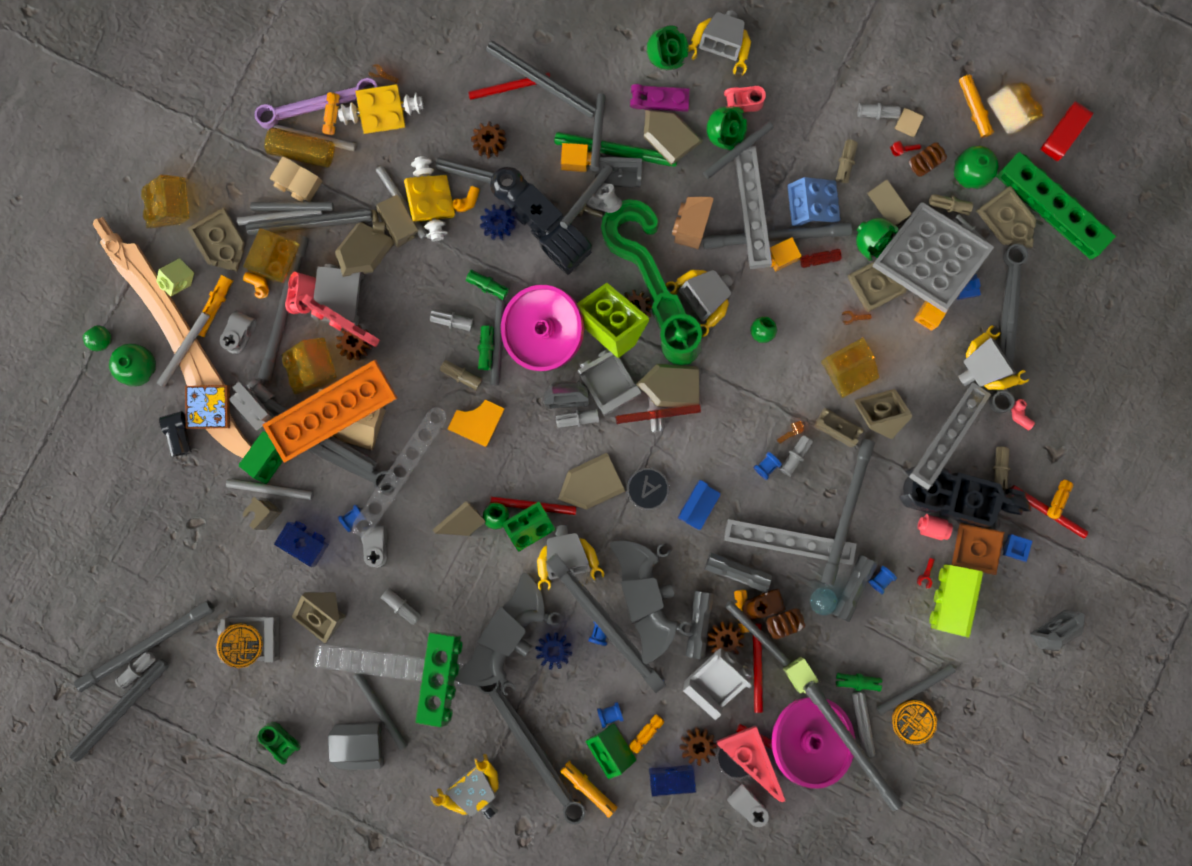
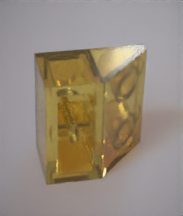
(1016, 107)
(165, 201)
(271, 256)
(308, 365)
(851, 367)

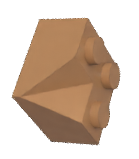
(693, 220)

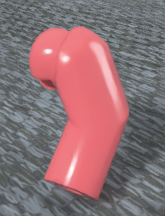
(1018, 414)

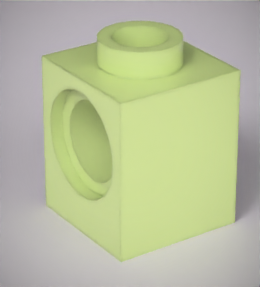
(174, 277)
(799, 673)

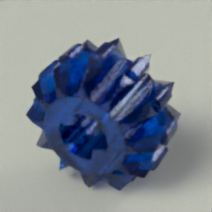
(501, 228)
(552, 643)

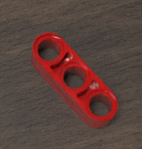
(1066, 131)

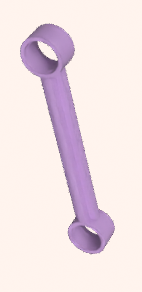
(308, 105)

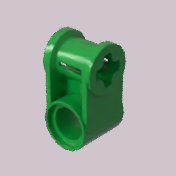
(279, 743)

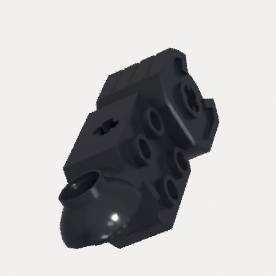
(563, 246)
(964, 498)

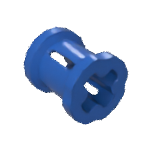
(767, 466)
(349, 518)
(882, 580)
(598, 636)
(610, 714)

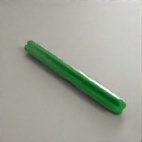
(614, 149)

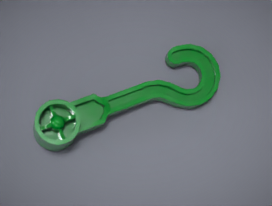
(679, 332)

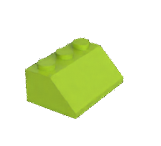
(612, 319)
(956, 600)

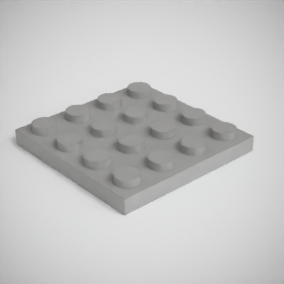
(933, 257)

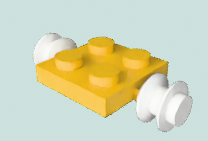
(380, 108)
(429, 198)

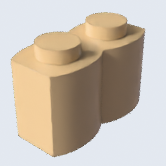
(295, 179)

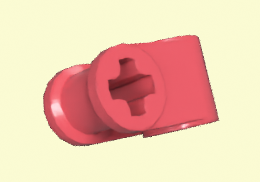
(743, 99)
(299, 286)

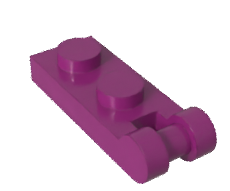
(660, 98)

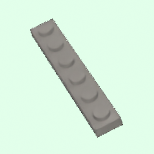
(753, 209)
(950, 436)
(785, 541)

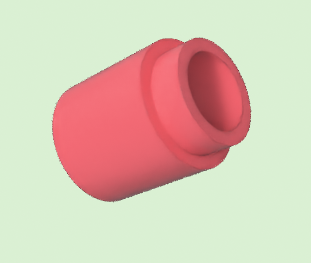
(935, 527)

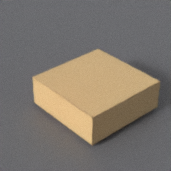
(909, 122)

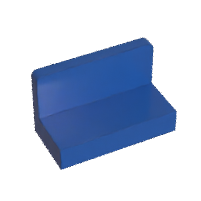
(699, 505)

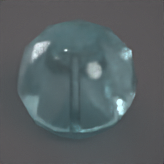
(823, 601)

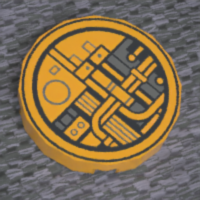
(239, 645)
(914, 722)

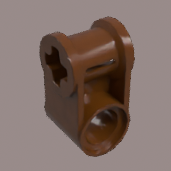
(764, 605)

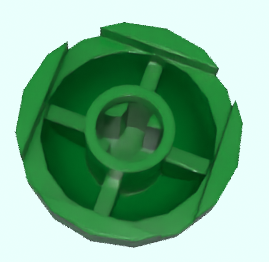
(667, 48)
(726, 127)
(976, 167)
(874, 236)
(132, 364)

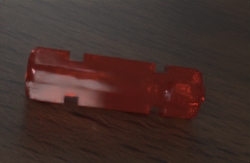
(820, 258)

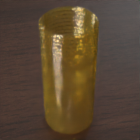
(299, 146)

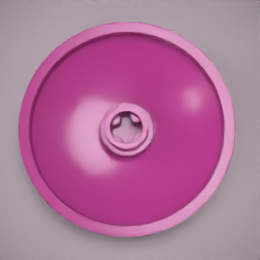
(542, 328)
(808, 746)

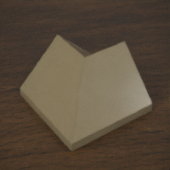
(884, 412)
(461, 521)
(319, 614)

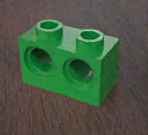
(528, 526)

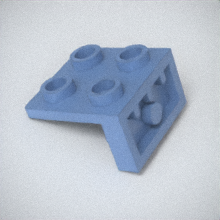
(813, 201)

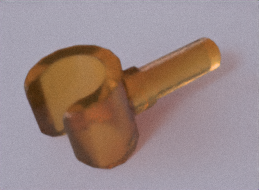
(381, 73)
(855, 317)
(797, 428)

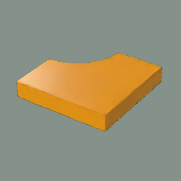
(477, 424)

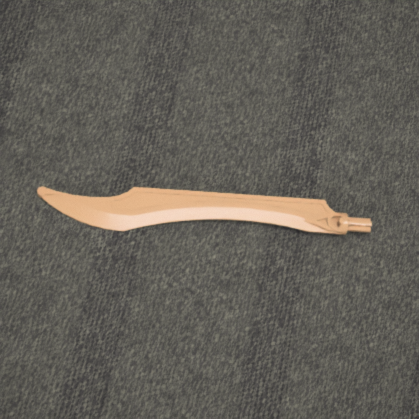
(195, 364)

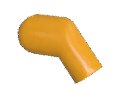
(467, 203)
(259, 283)

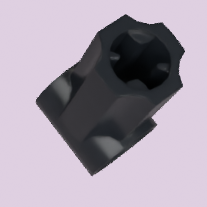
(175, 430)

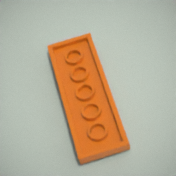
(330, 411)

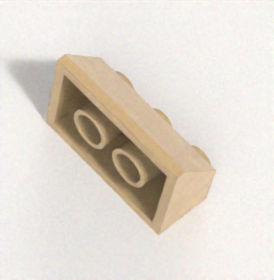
(364, 431)

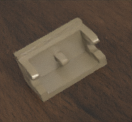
(889, 203)
(396, 220)
(838, 427)
(264, 513)

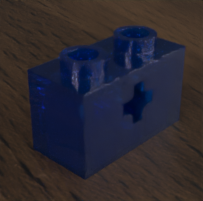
(289, 542)
(672, 780)

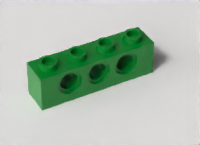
(427, 711)

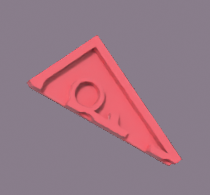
(338, 321)
(749, 752)

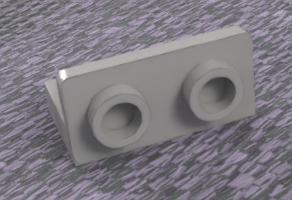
(250, 406)

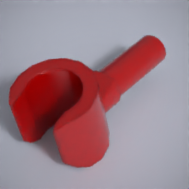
(898, 148)
(926, 575)

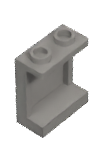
(338, 292)
(608, 382)
(268, 629)
(717, 682)

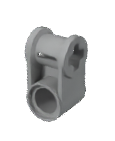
(605, 199)
(238, 330)
(374, 544)
(746, 804)

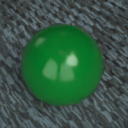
(763, 329)
(97, 338)
(495, 515)

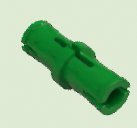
(487, 284)
(485, 347)
(858, 682)

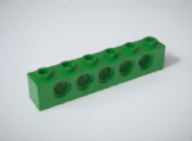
(1059, 217)

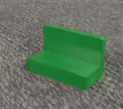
(261, 459)
(611, 751)

